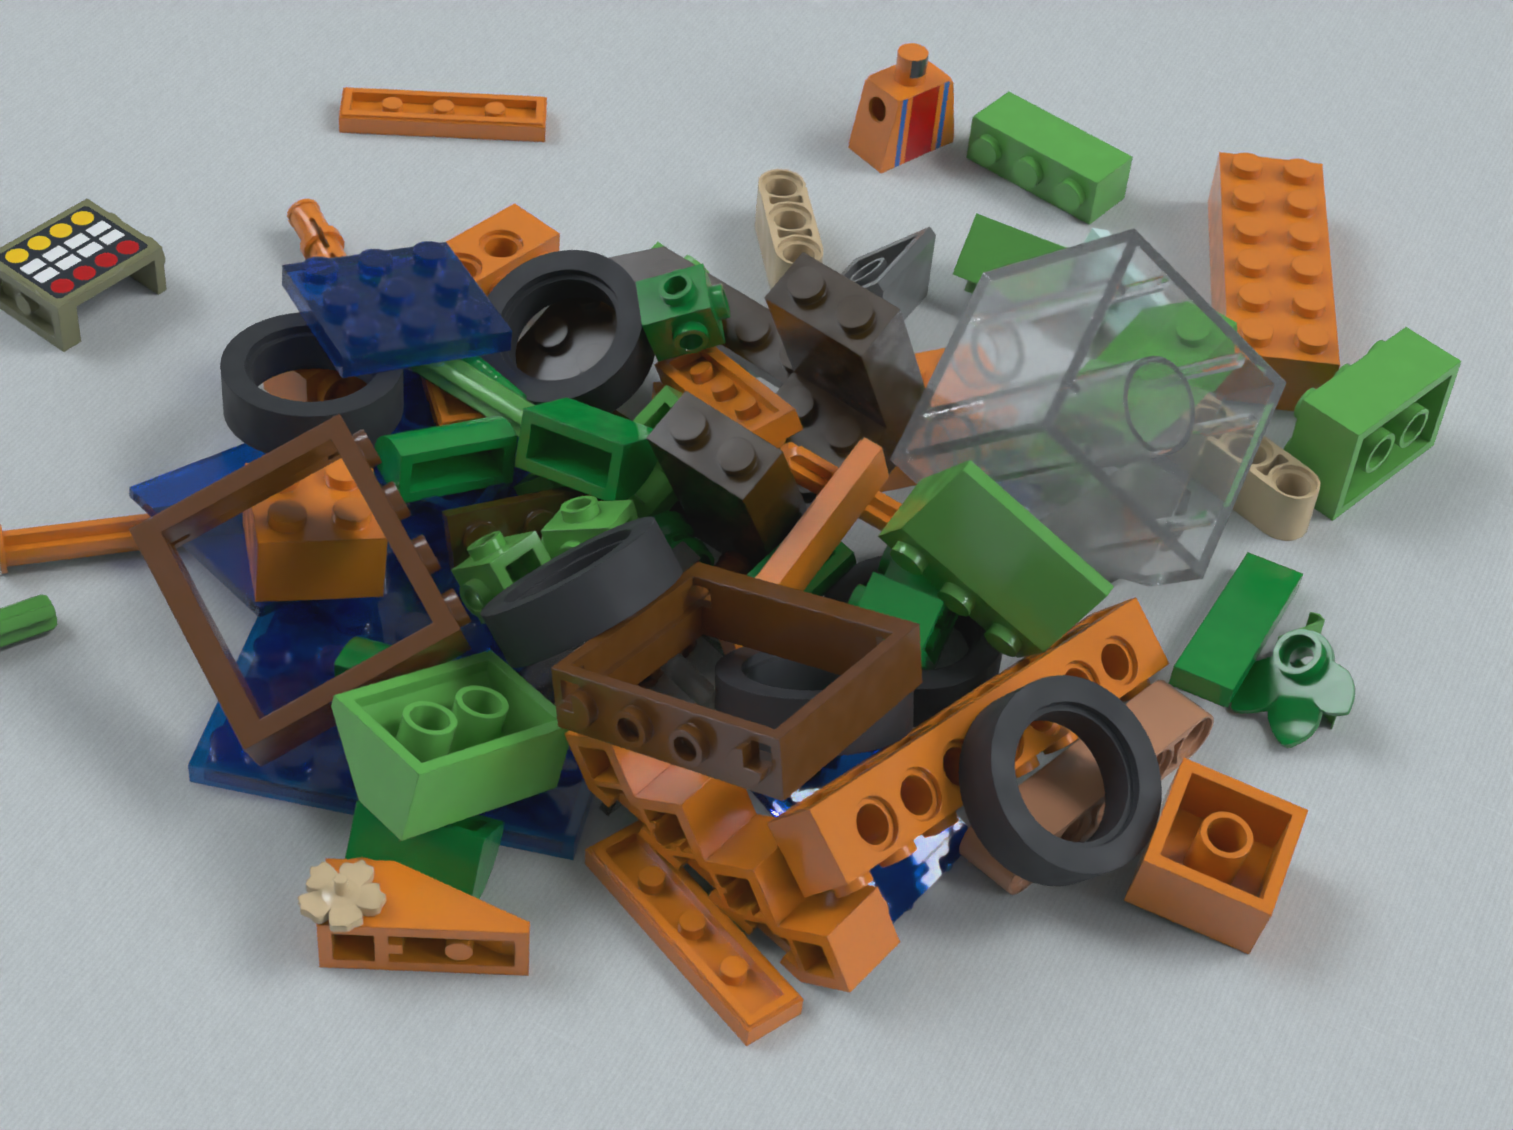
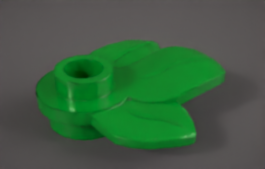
(1295, 695)

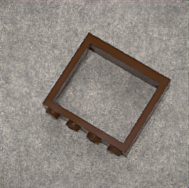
(601, 700)
(310, 714)

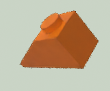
(427, 929)

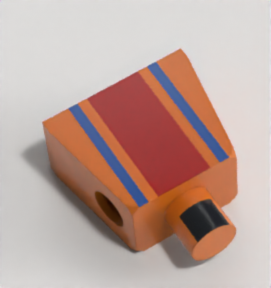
(903, 111)

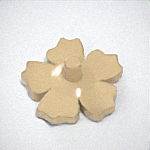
(341, 895)

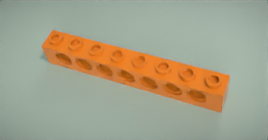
(914, 784)

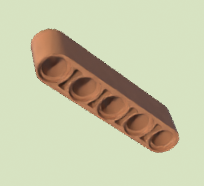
(1070, 791)

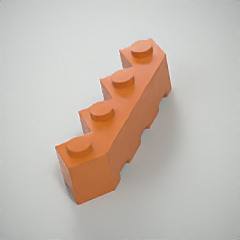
(732, 848)

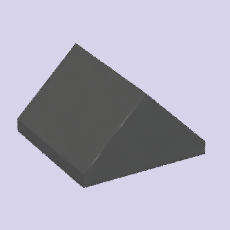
(897, 270)

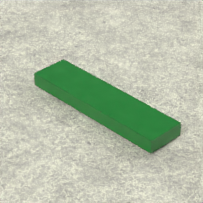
(1235, 630)

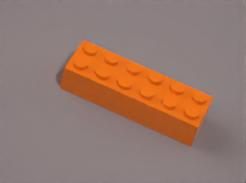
(1275, 265)

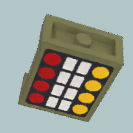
(69, 263)

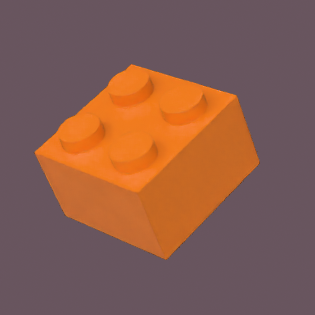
(316, 541)
(1217, 856)

